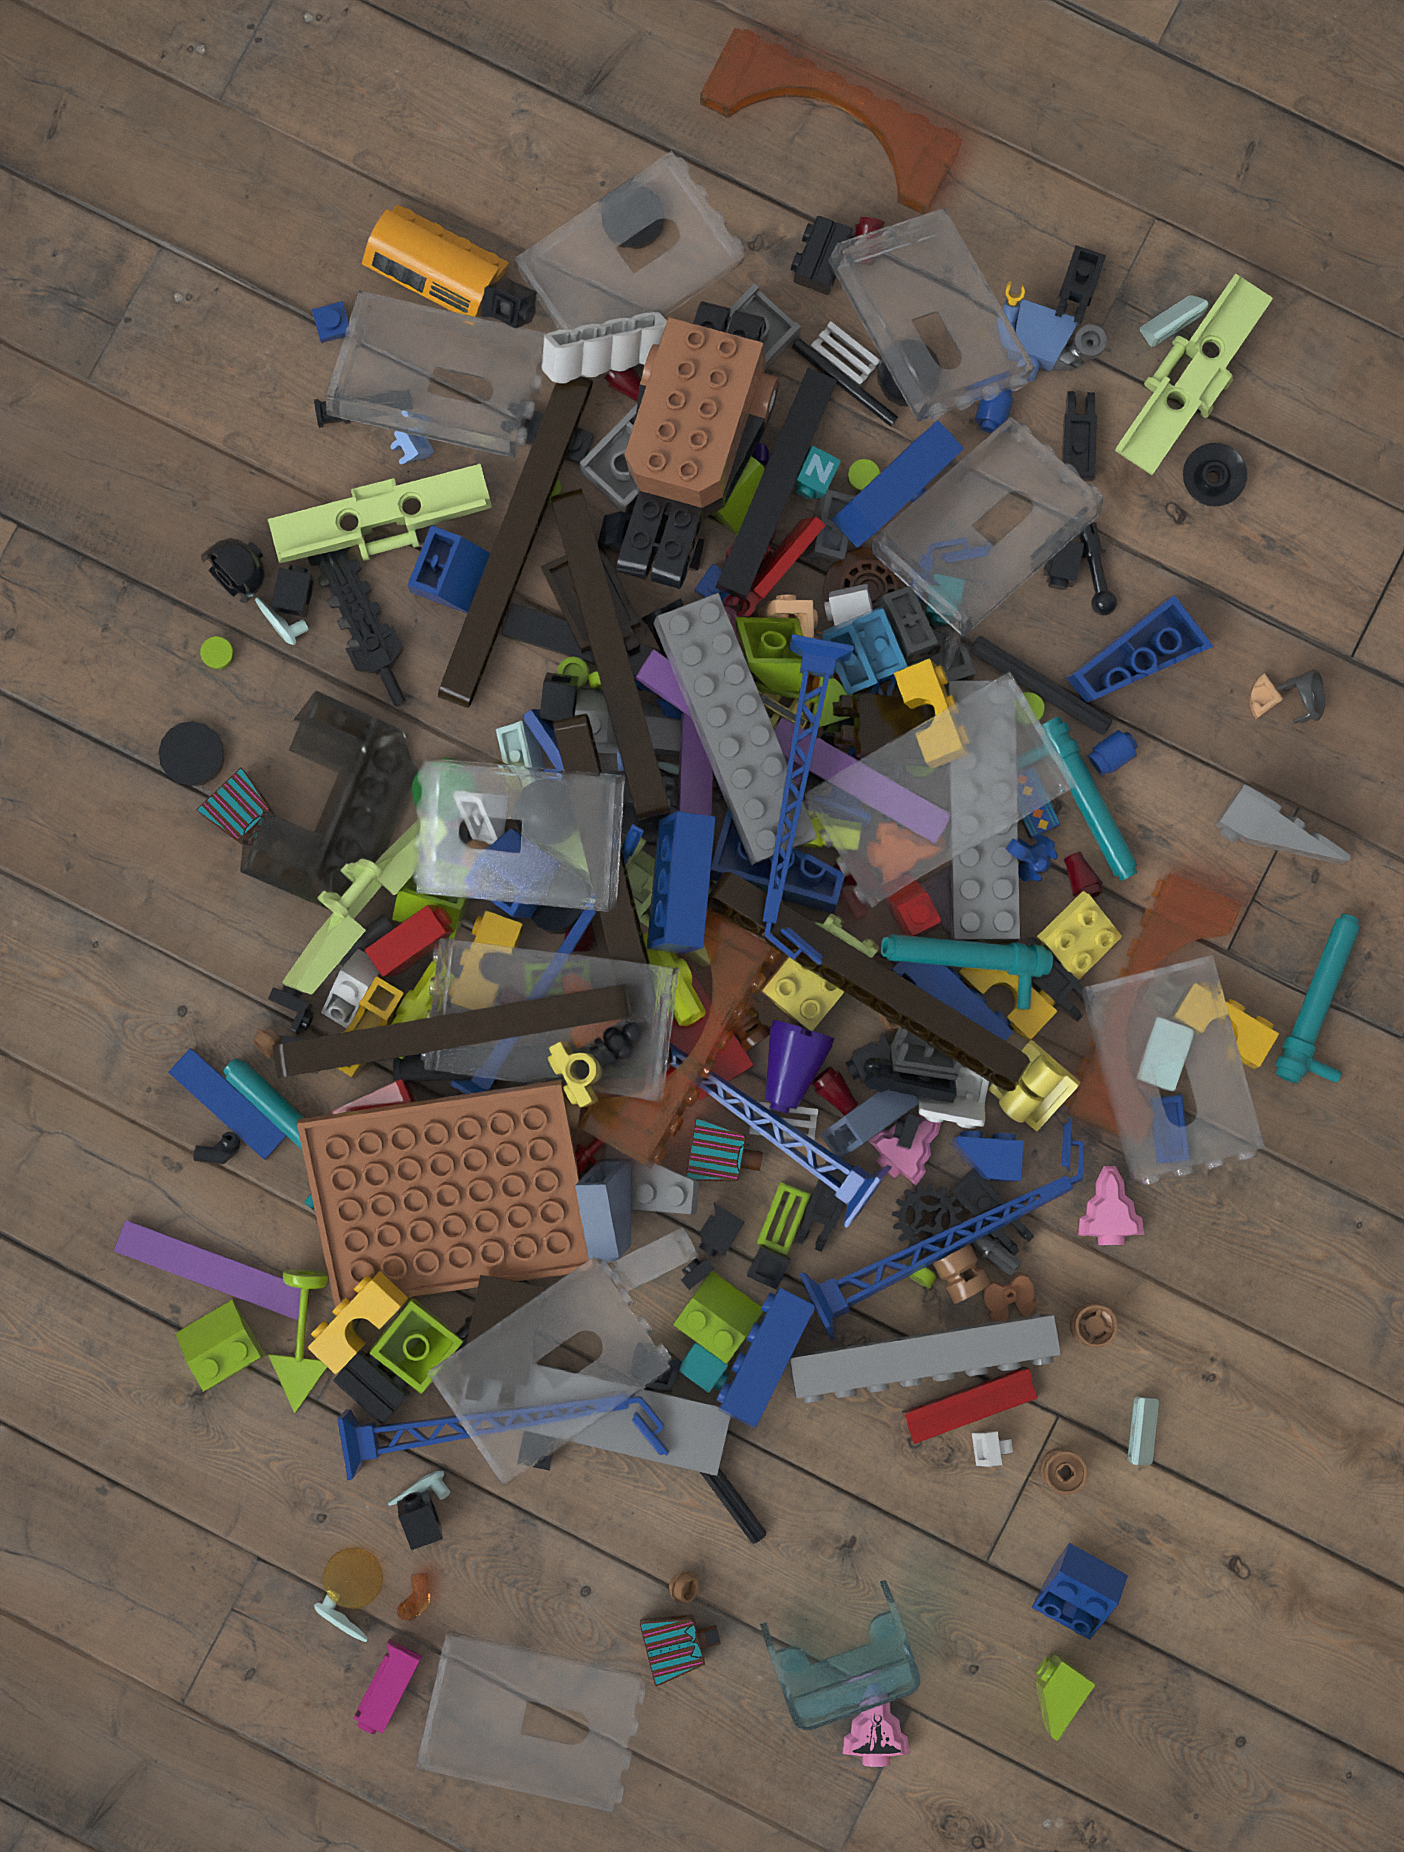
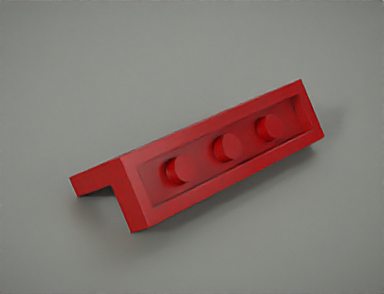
(970, 1405)

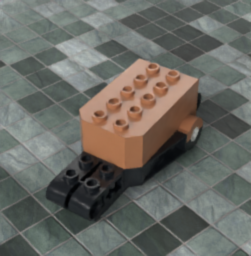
(693, 435)

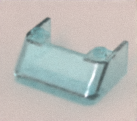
(850, 1680)

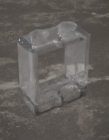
(653, 1260)

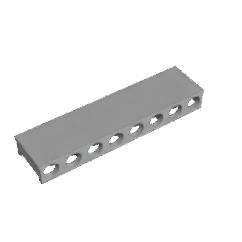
(606, 462)
(691, 1429)

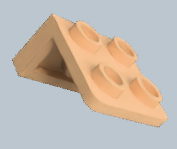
(788, 607)

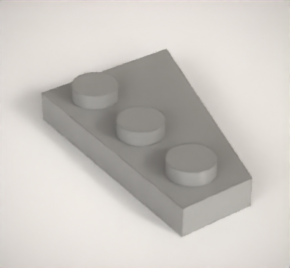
(659, 1187)

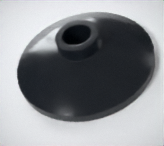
(1223, 462)

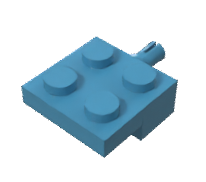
(874, 651)

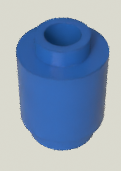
(994, 412)
(1113, 752)

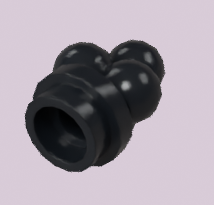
(616, 1044)

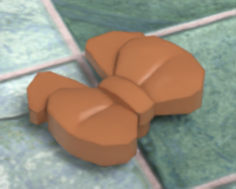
(1018, 1291)

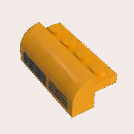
(432, 261)

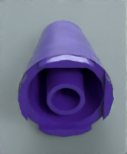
(793, 1063)

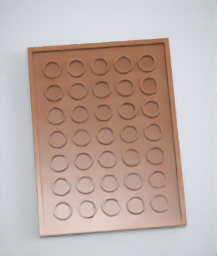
(447, 1190)

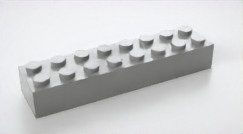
(731, 723)
(984, 877)
(924, 1355)

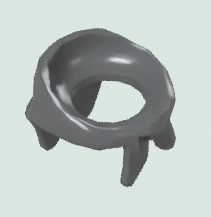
(1311, 692)

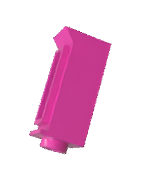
(386, 1688)

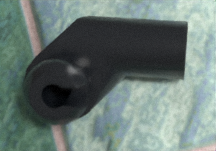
(221, 1152)

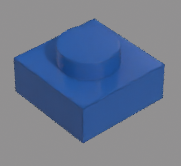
(331, 321)
(707, 584)

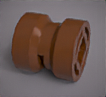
(755, 1036)

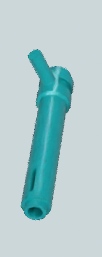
(1091, 802)
(1013, 958)
(1299, 1046)
(267, 1101)

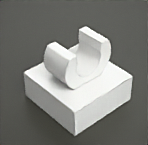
(989, 1448)

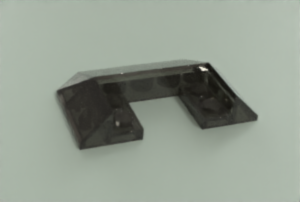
(360, 811)

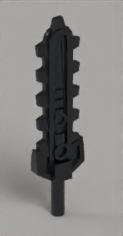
(372, 644)

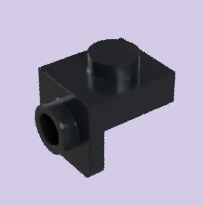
(290, 999)

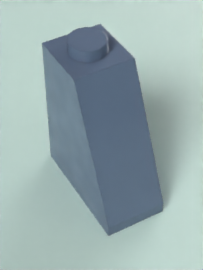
(867, 1121)
(606, 1208)

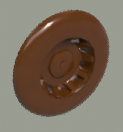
(855, 561)

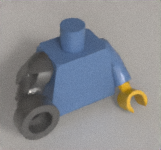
(1047, 335)

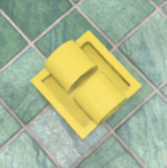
(1080, 935)
(801, 993)
(564, 1062)
(1039, 1091)

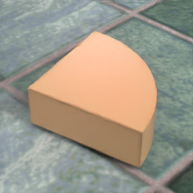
(1263, 696)

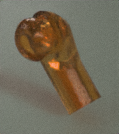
(417, 1600)

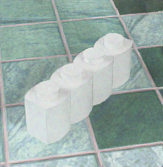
(601, 347)

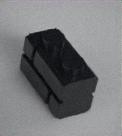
(812, 265)
(372, 1386)

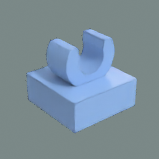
(414, 447)

